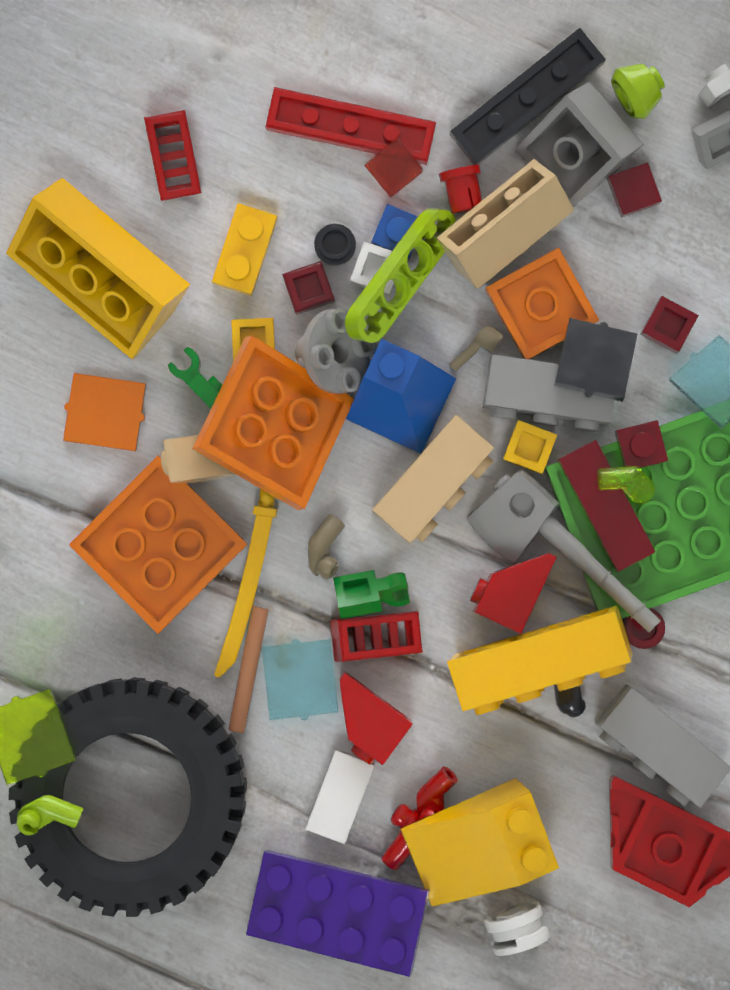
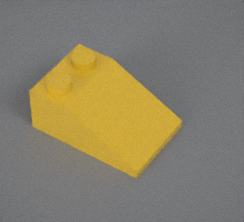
(481, 845)

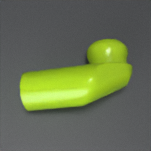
(44, 811)

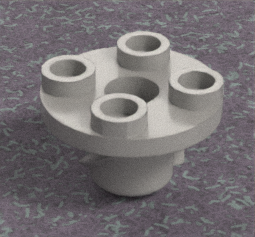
(331, 356)

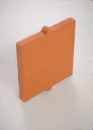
(104, 412)

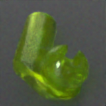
(630, 480)

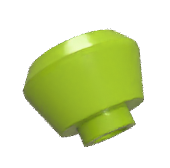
(637, 89)

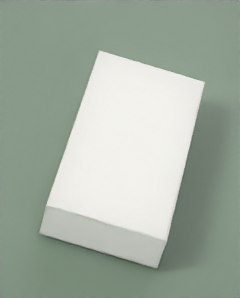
(339, 796)

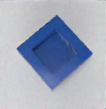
(392, 228)

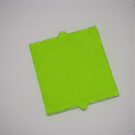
(32, 737)

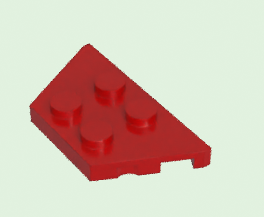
(665, 844)

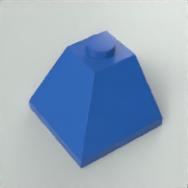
(400, 396)

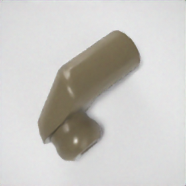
(319, 547)

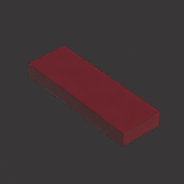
(606, 509)

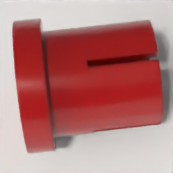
(462, 188)

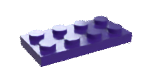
(338, 912)

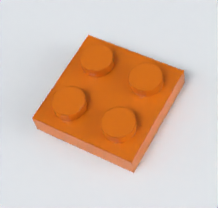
(539, 302)

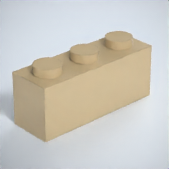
(506, 223)
(434, 480)

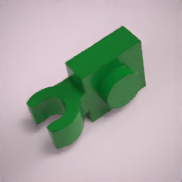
(204, 389)
(363, 593)

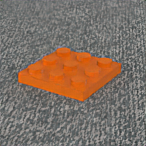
(272, 424)
(158, 545)

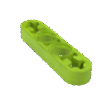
(405, 279)

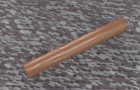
(248, 669)

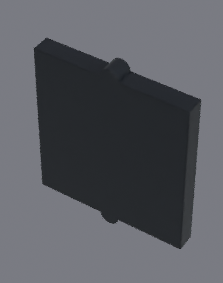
(596, 359)

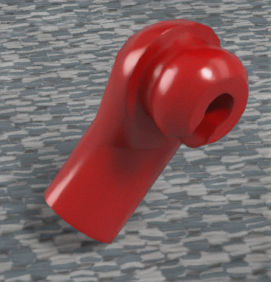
(431, 795)
(398, 850)

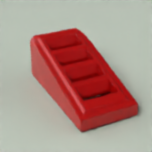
(166, 120)
(341, 643)

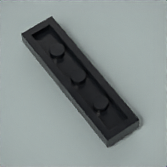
(527, 97)

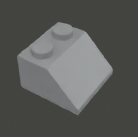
(581, 142)

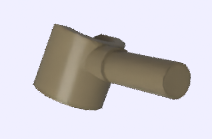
(486, 338)

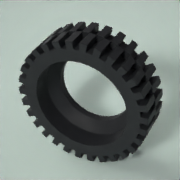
(214, 813)

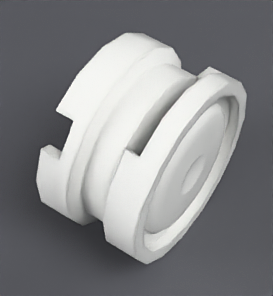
(517, 928)

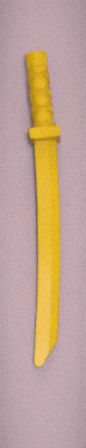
(264, 514)

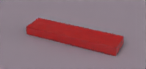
(347, 124)

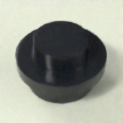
(335, 244)

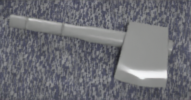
(522, 511)

